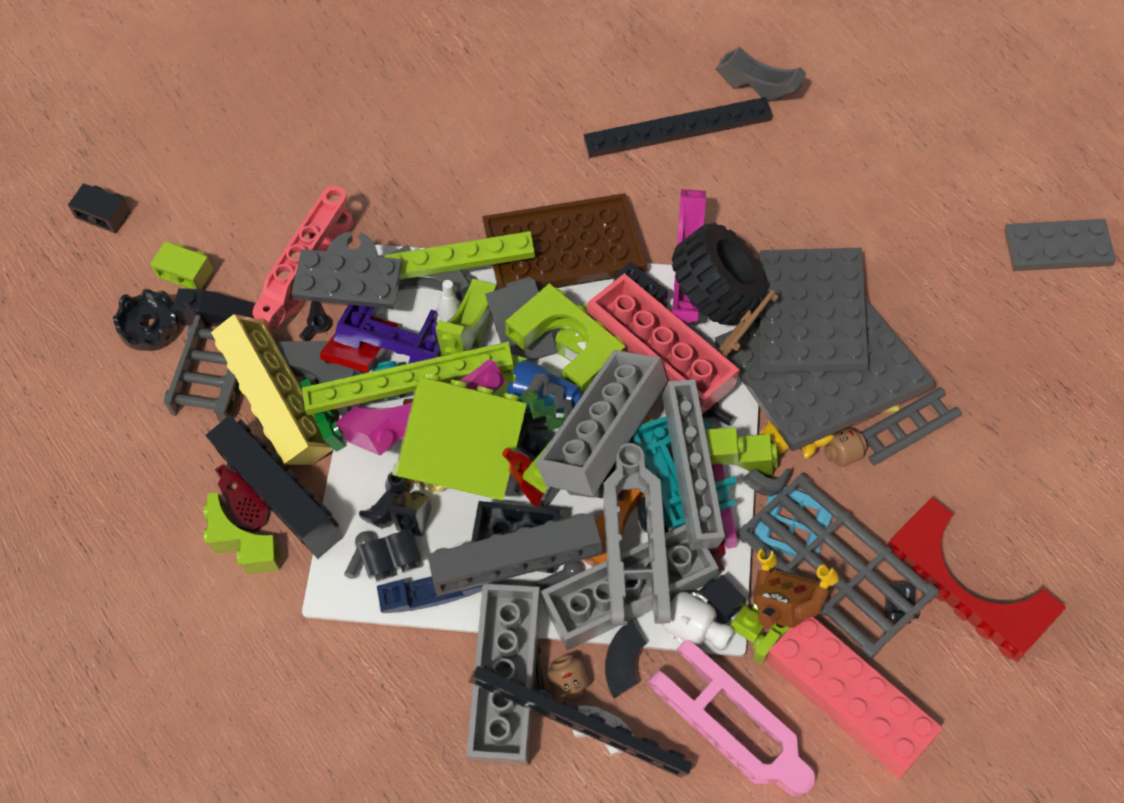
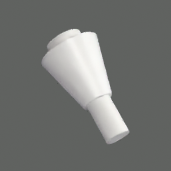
(448, 302)

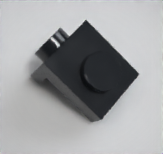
(907, 590)

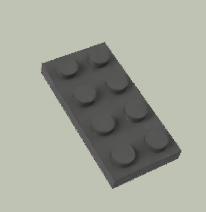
(1059, 245)

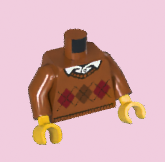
(787, 597)

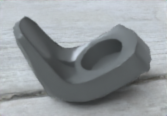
(764, 485)

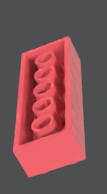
(655, 331)
(854, 695)

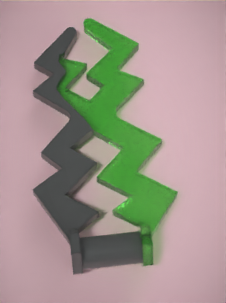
(537, 407)

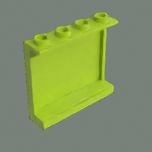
(459, 437)

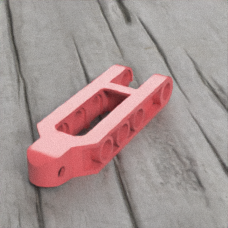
(321, 230)

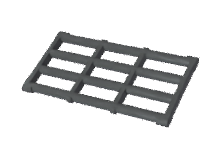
(865, 571)

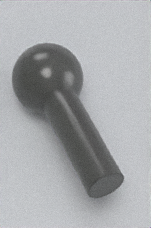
(356, 560)
(568, 571)

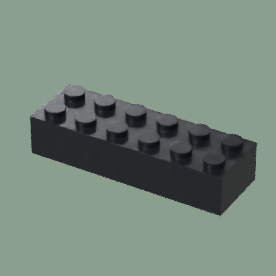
(275, 485)

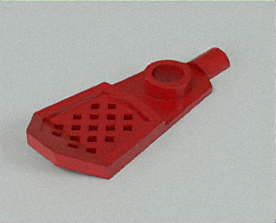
(533, 494)

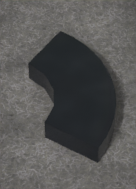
(621, 659)

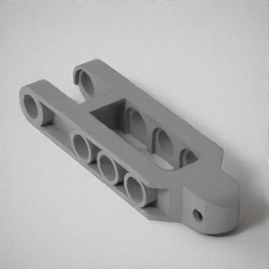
(630, 475)

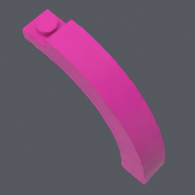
(690, 219)

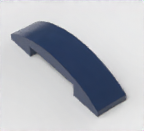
(416, 595)

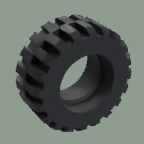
(719, 274)

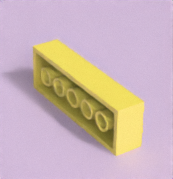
(270, 389)

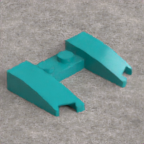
(654, 441)

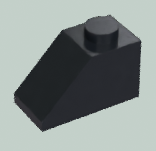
(411, 511)

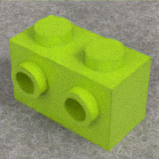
(181, 266)

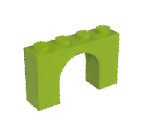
(554, 310)

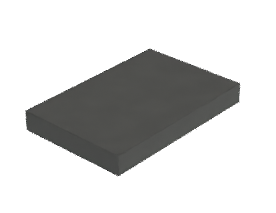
(504, 304)

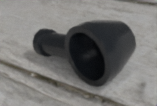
(403, 485)

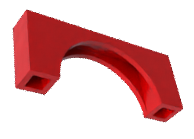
(1008, 626)

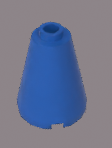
(526, 371)

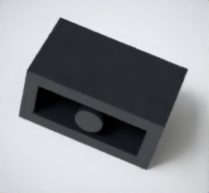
(99, 207)

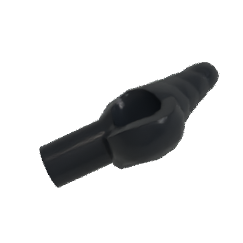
(315, 323)

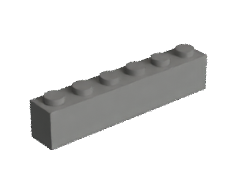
(693, 465)

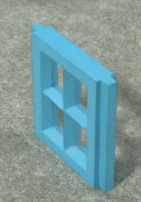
(763, 532)

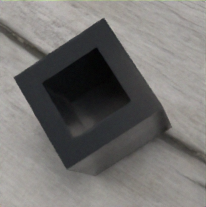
(723, 598)

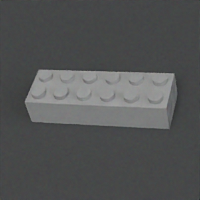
(602, 422)
(582, 603)
(509, 644)

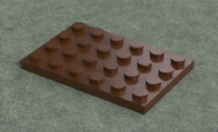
(570, 241)

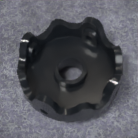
(136, 310)

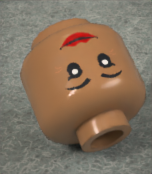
(845, 447)
(568, 677)

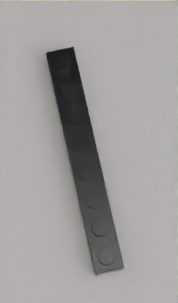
(677, 127)
(591, 725)

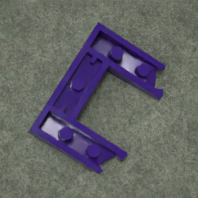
(358, 326)

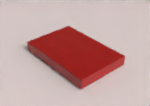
(347, 356)

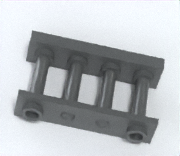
(229, 394)

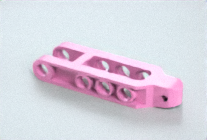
(786, 771)

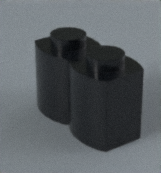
(390, 554)

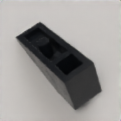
(211, 306)

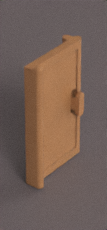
(743, 325)

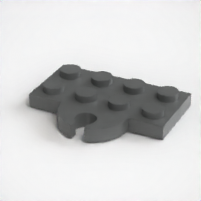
(348, 274)

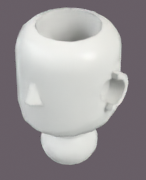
(696, 620)

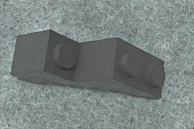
(769, 82)

